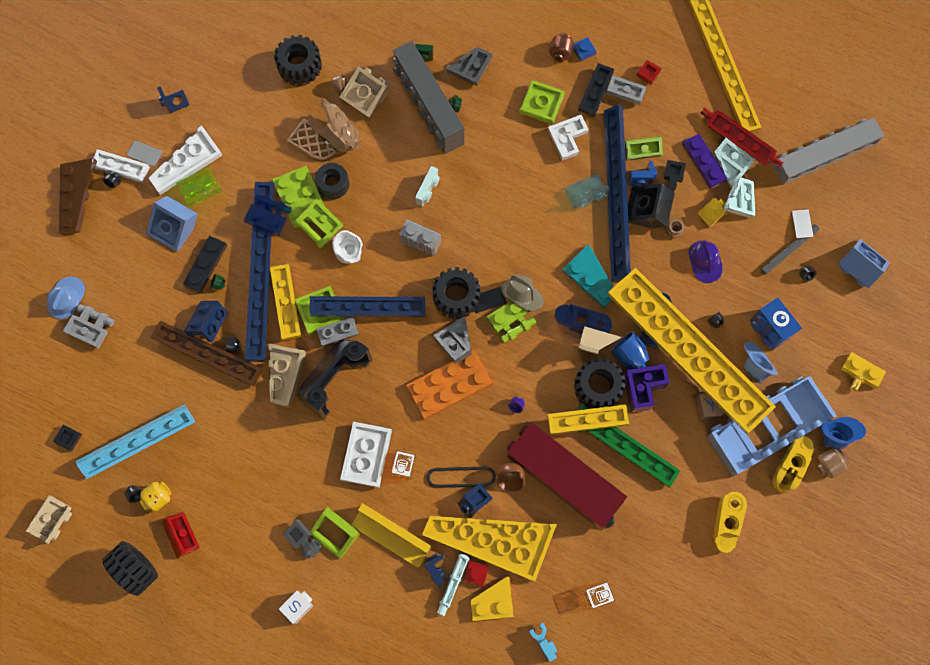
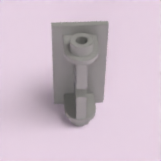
(337, 331)

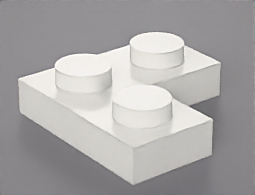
(563, 134)

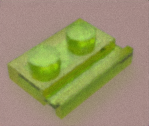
(199, 186)

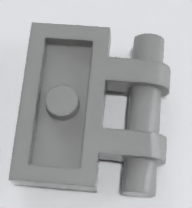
(86, 331)

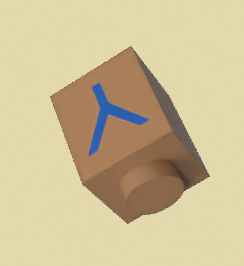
(707, 407)

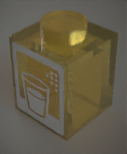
(403, 464)
(598, 596)

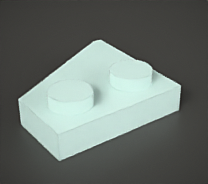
(732, 160)
(741, 198)

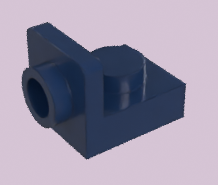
(474, 500)
(436, 573)

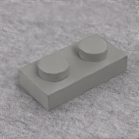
(626, 90)

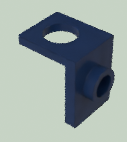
(168, 100)

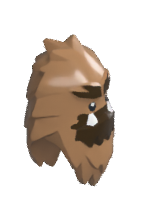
(339, 131)

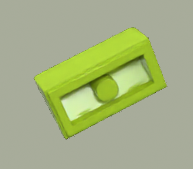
(643, 147)

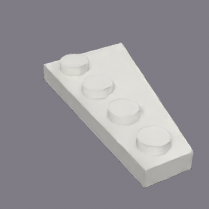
(192, 157)

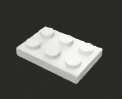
(366, 454)

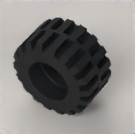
(294, 48)
(458, 278)
(603, 369)
(129, 568)

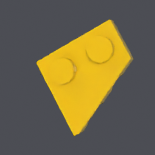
(493, 602)

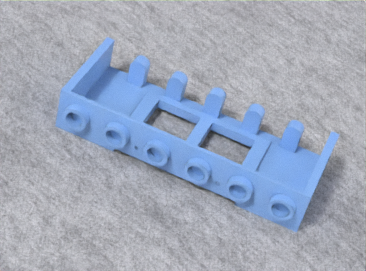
(803, 405)

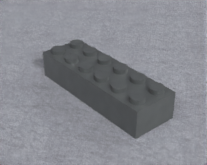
(428, 97)

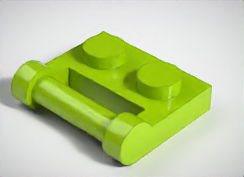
(323, 219)

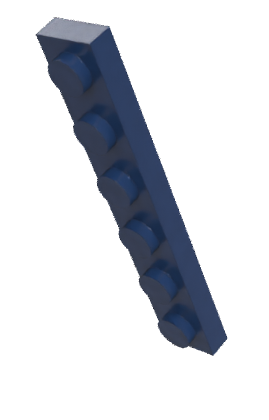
(366, 306)

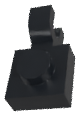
(674, 173)

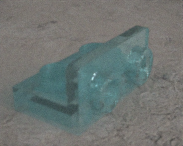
(586, 191)

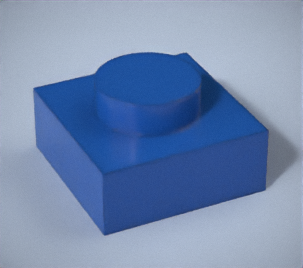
(584, 49)

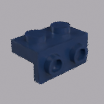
(206, 320)

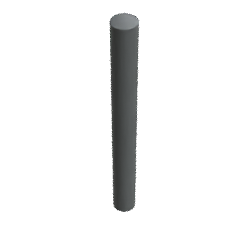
(786, 252)

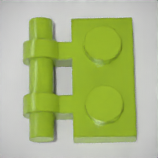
(506, 316)

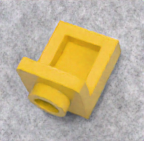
(713, 211)

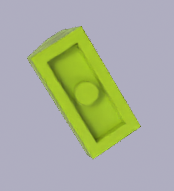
(328, 513)

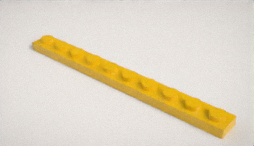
(724, 65)

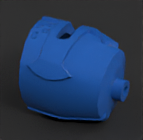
(631, 352)

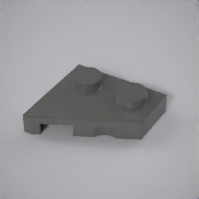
(471, 66)
(455, 340)

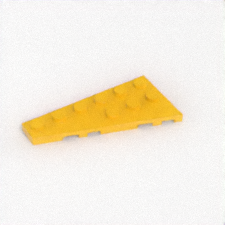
(506, 544)

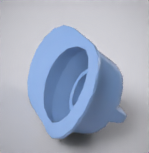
(65, 297)
(758, 364)

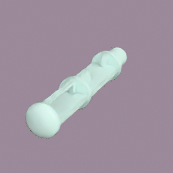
(453, 583)

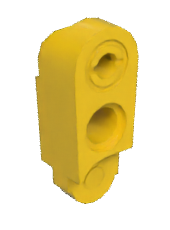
(801, 451)
(724, 538)

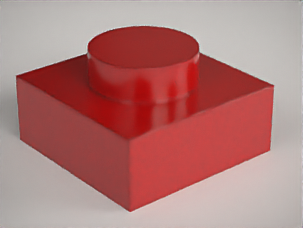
(649, 72)
(476, 573)

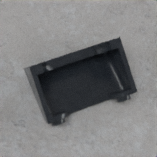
(344, 352)

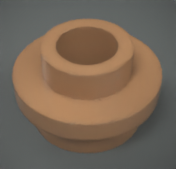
(339, 83)
(679, 225)

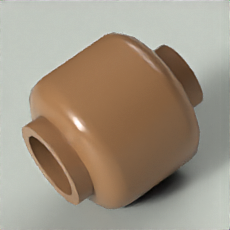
(832, 463)

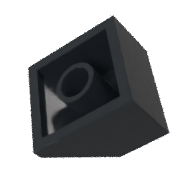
(650, 205)

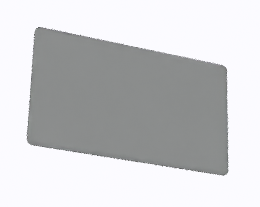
(144, 153)

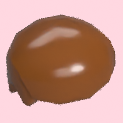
(510, 477)

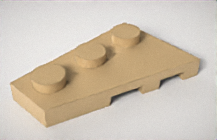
(285, 370)

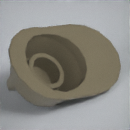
(521, 291)

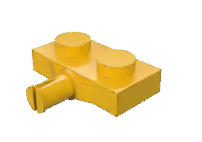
(862, 372)

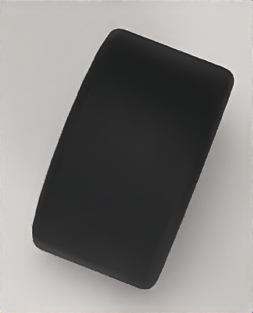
(329, 170)

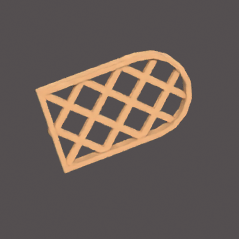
(301, 147)

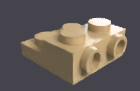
(365, 91)

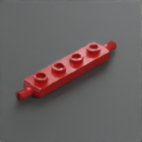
(742, 138)

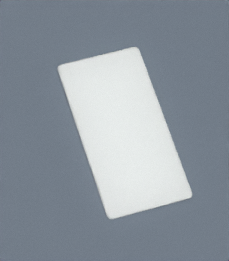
(802, 223)

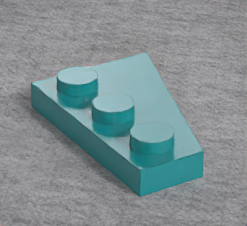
(590, 276)

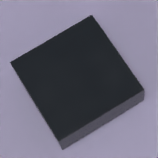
(67, 437)

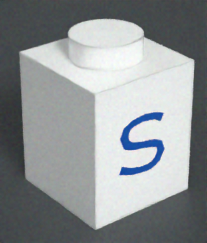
(296, 606)

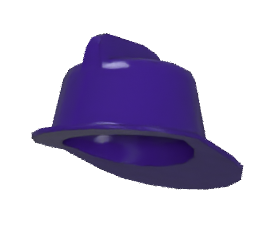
(705, 261)

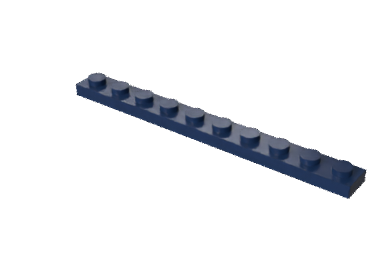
(617, 193)
(259, 285)

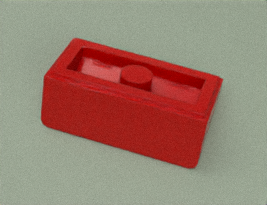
(180, 534)

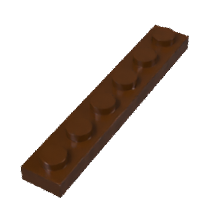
(207, 353)

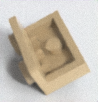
(49, 519)

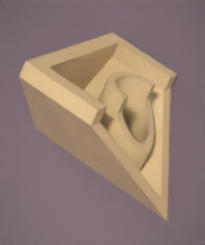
(594, 340)

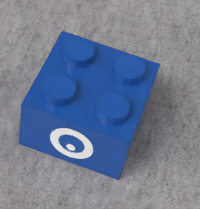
(775, 324)

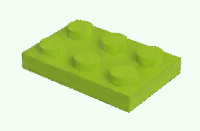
(297, 191)

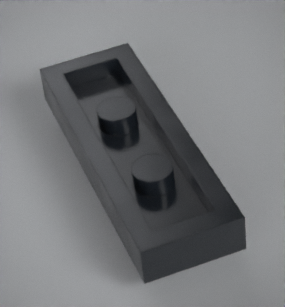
(596, 90)
(205, 264)

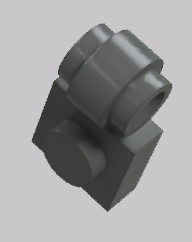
(298, 536)

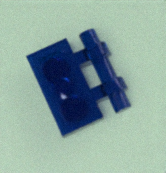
(267, 220)

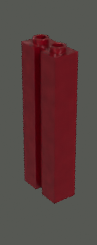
(566, 475)

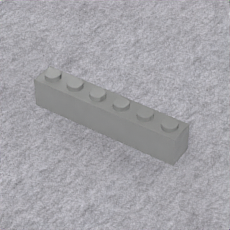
(829, 150)

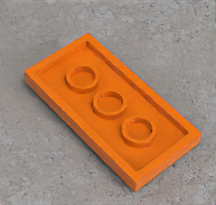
(449, 385)

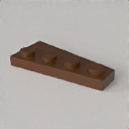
(73, 193)

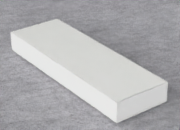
(122, 166)

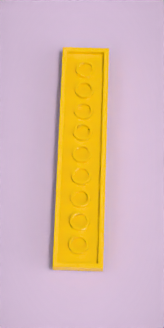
(691, 351)

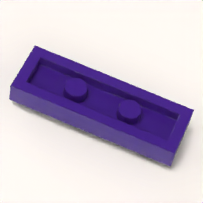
(704, 161)

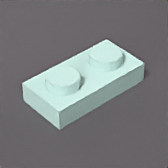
(424, 193)

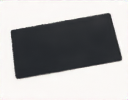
(490, 299)

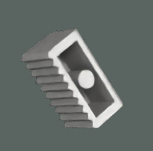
(420, 237)

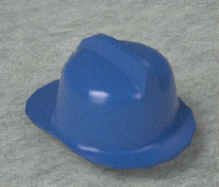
(842, 432)

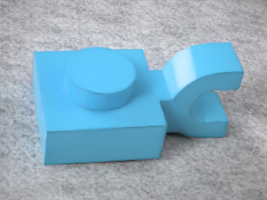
(547, 647)

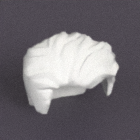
(347, 247)

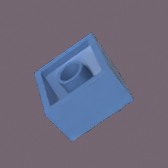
(171, 222)
(863, 264)

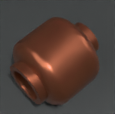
(561, 47)

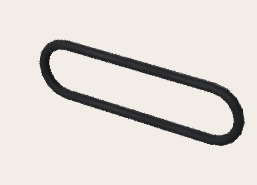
(460, 468)

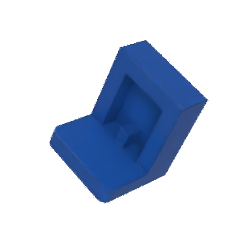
(643, 178)

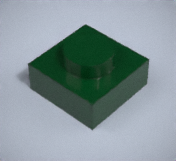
(425, 51)

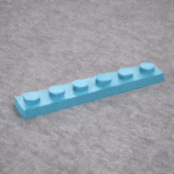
(135, 441)

